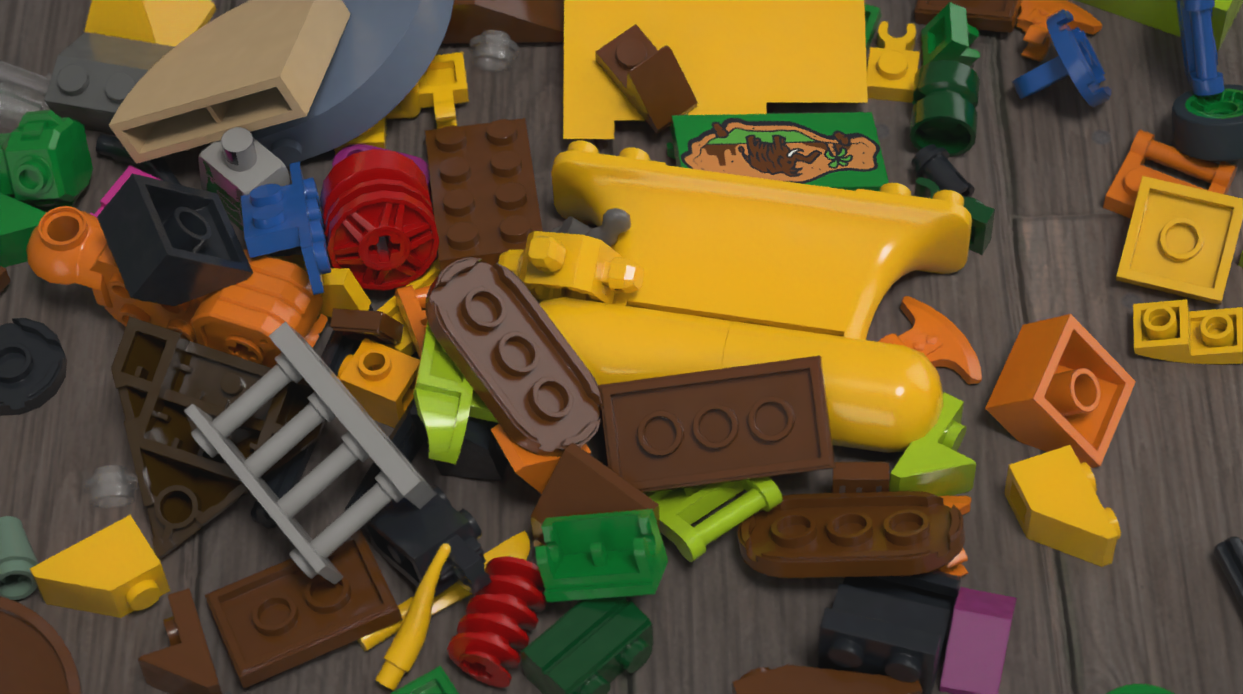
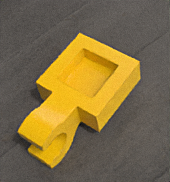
(444, 86)

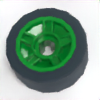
(1209, 125)

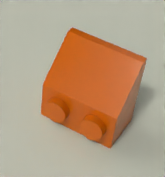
(1061, 390)

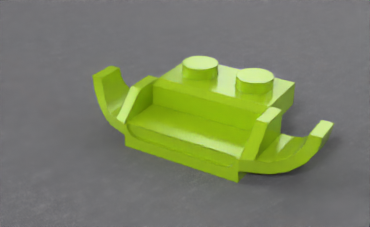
(444, 401)

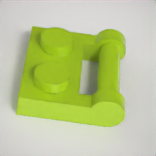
(685, 506)

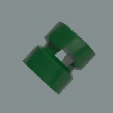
(945, 106)

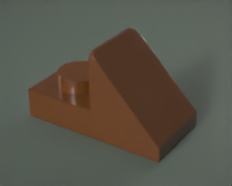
(647, 77)
(187, 663)

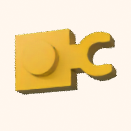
(892, 66)

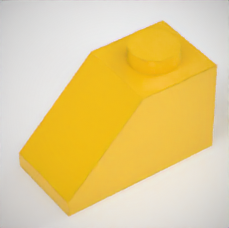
(104, 573)

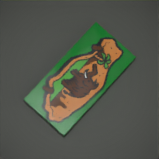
(787, 147)

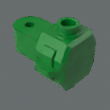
(45, 160)

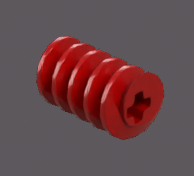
(498, 621)

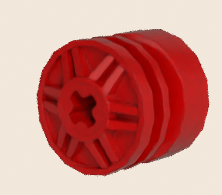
(379, 219)

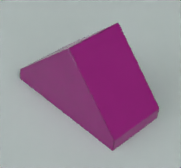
(977, 642)

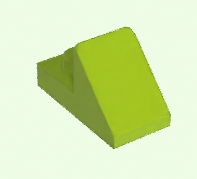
(933, 460)

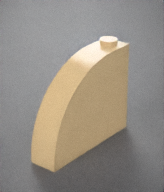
(237, 71)

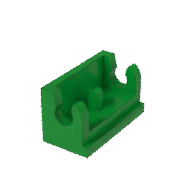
(601, 555)

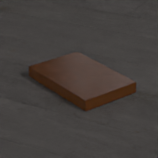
(288, 618)

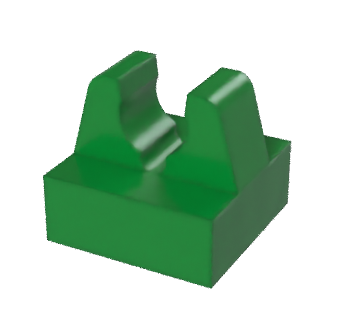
(949, 37)

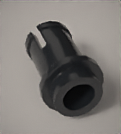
(935, 166)

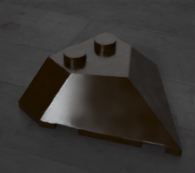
(157, 381)

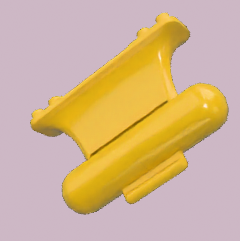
(759, 277)

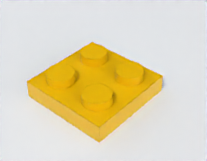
(1181, 240)

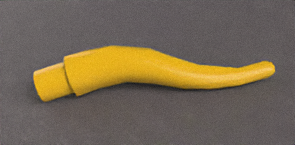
(414, 629)

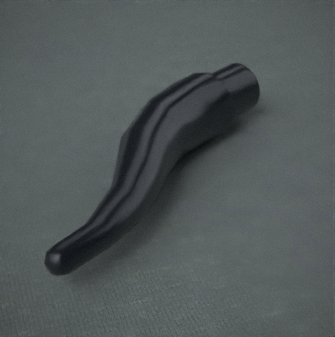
(156, 167)

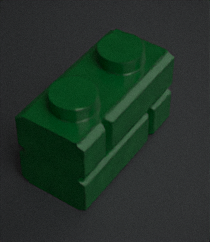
(589, 647)

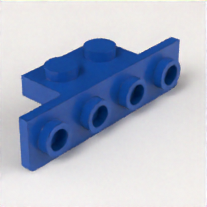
(285, 219)

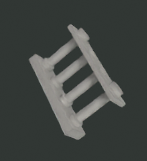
(360, 442)

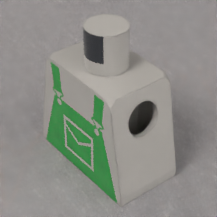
(236, 168)

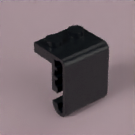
(890, 626)

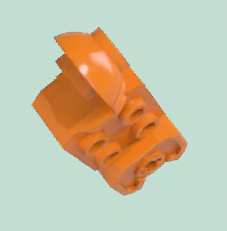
(234, 320)

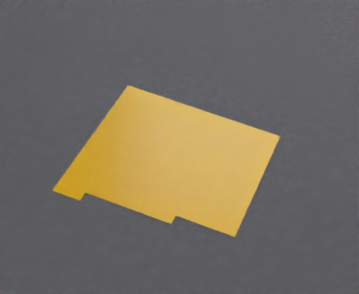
(728, 50)

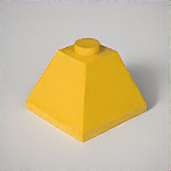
(149, 20)

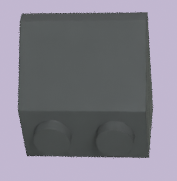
(97, 76)

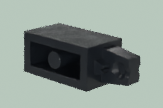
(413, 536)

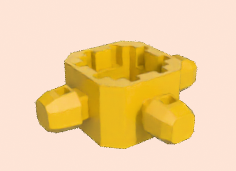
(572, 267)

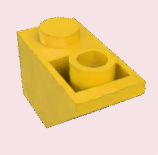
(1060, 506)

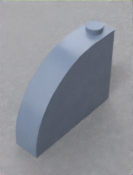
(370, 73)

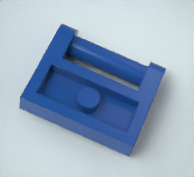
(1199, 46)

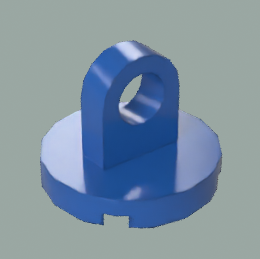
(1074, 60)

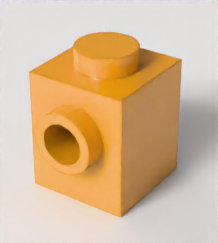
(380, 380)

